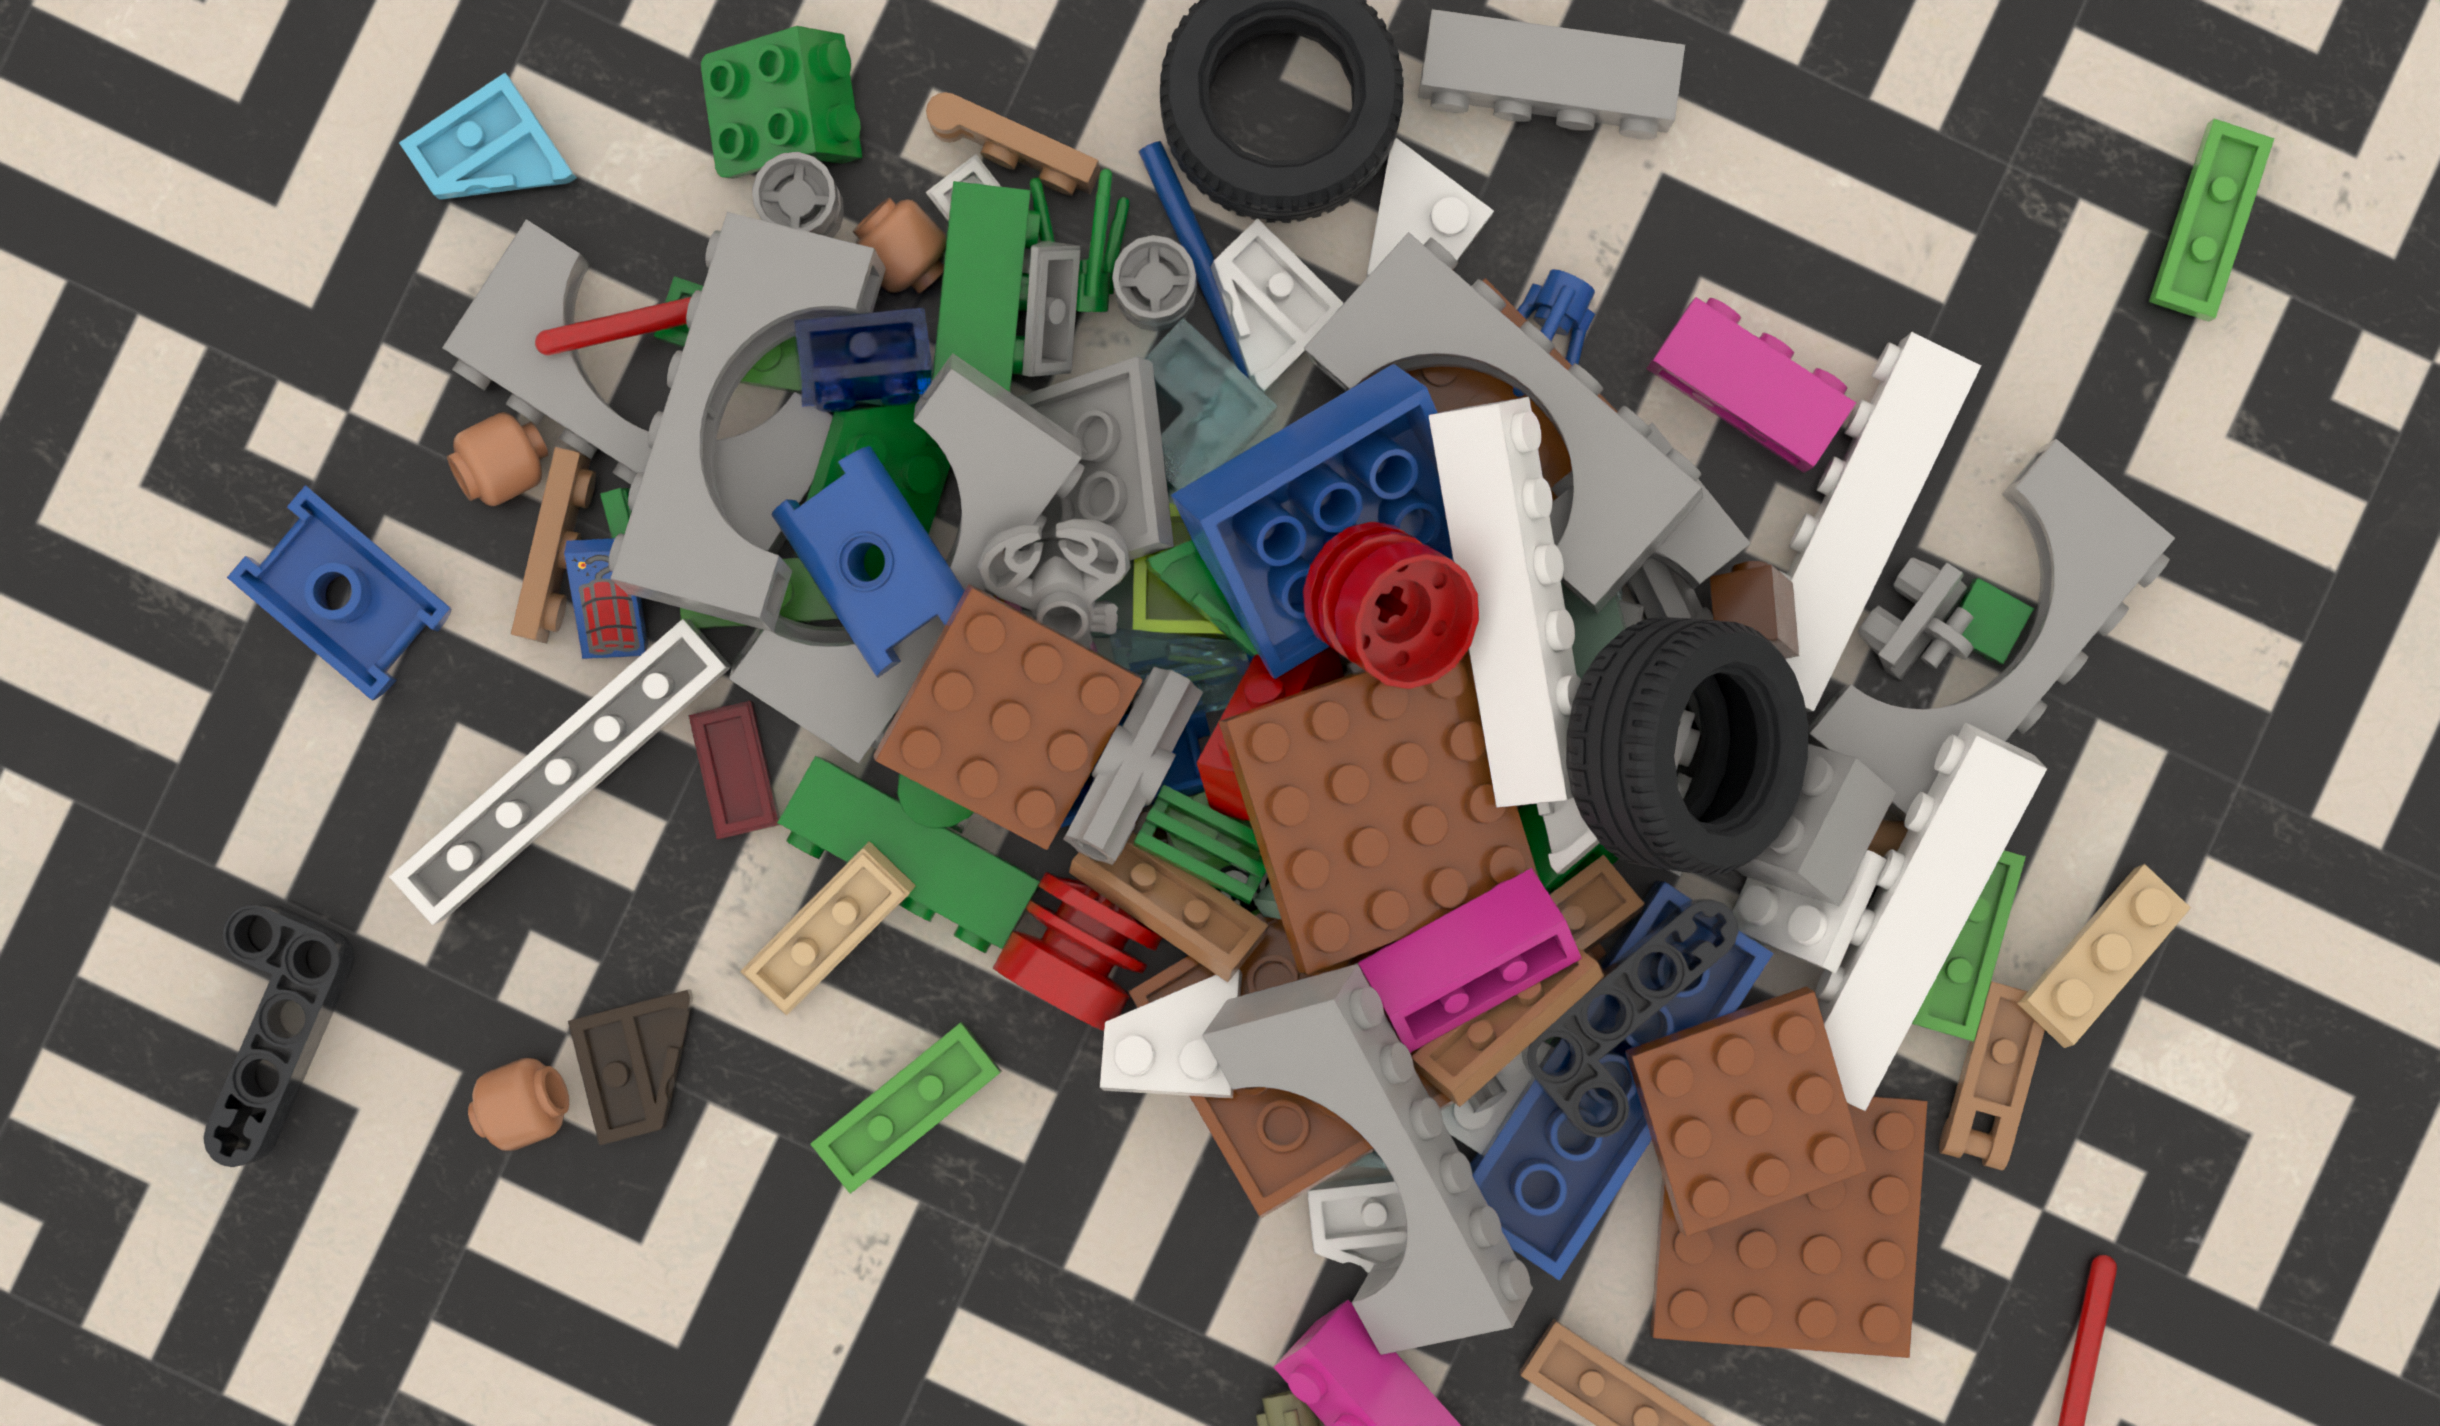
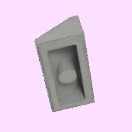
(1051, 309)

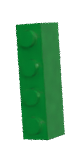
(985, 280)
(950, 872)

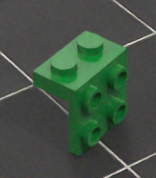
(781, 98)

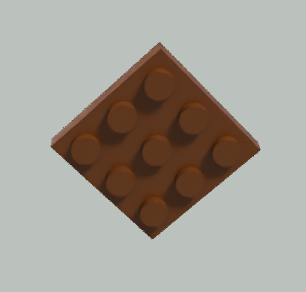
(1007, 717)
(1746, 1111)

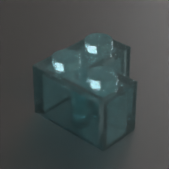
(1216, 405)

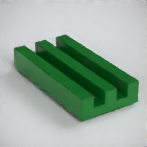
(1190, 865)

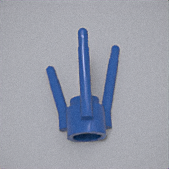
(1560, 306)

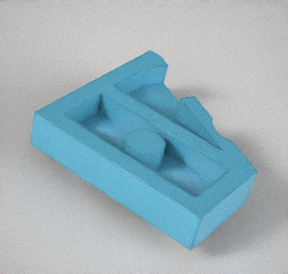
(486, 146)

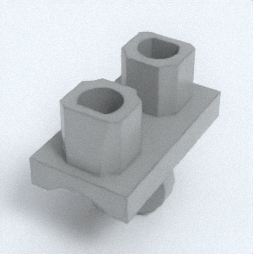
(1935, 598)

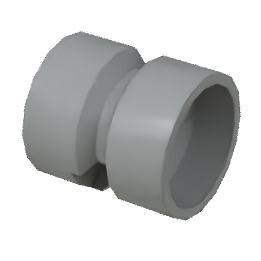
(798, 194)
(1154, 283)

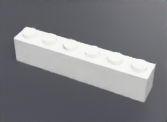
(1870, 498)
(1524, 635)
(560, 771)
(1923, 902)

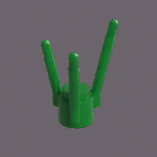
(1095, 272)

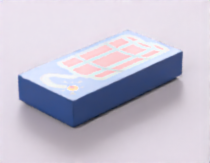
(605, 615)

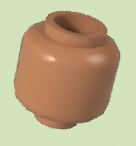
(906, 244)
(497, 459)
(518, 1104)

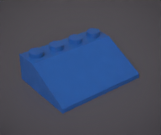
(1290, 494)

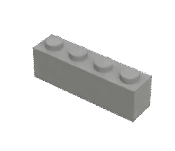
(1551, 73)

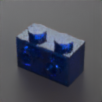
(863, 359)

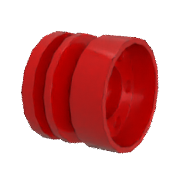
(1391, 604)
(1076, 952)

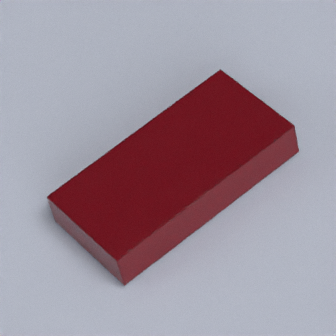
(734, 769)

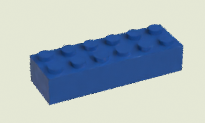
(1544, 1171)

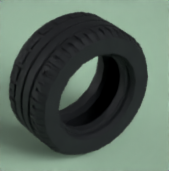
(1281, 187)
(1627, 733)

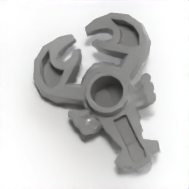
(1061, 590)

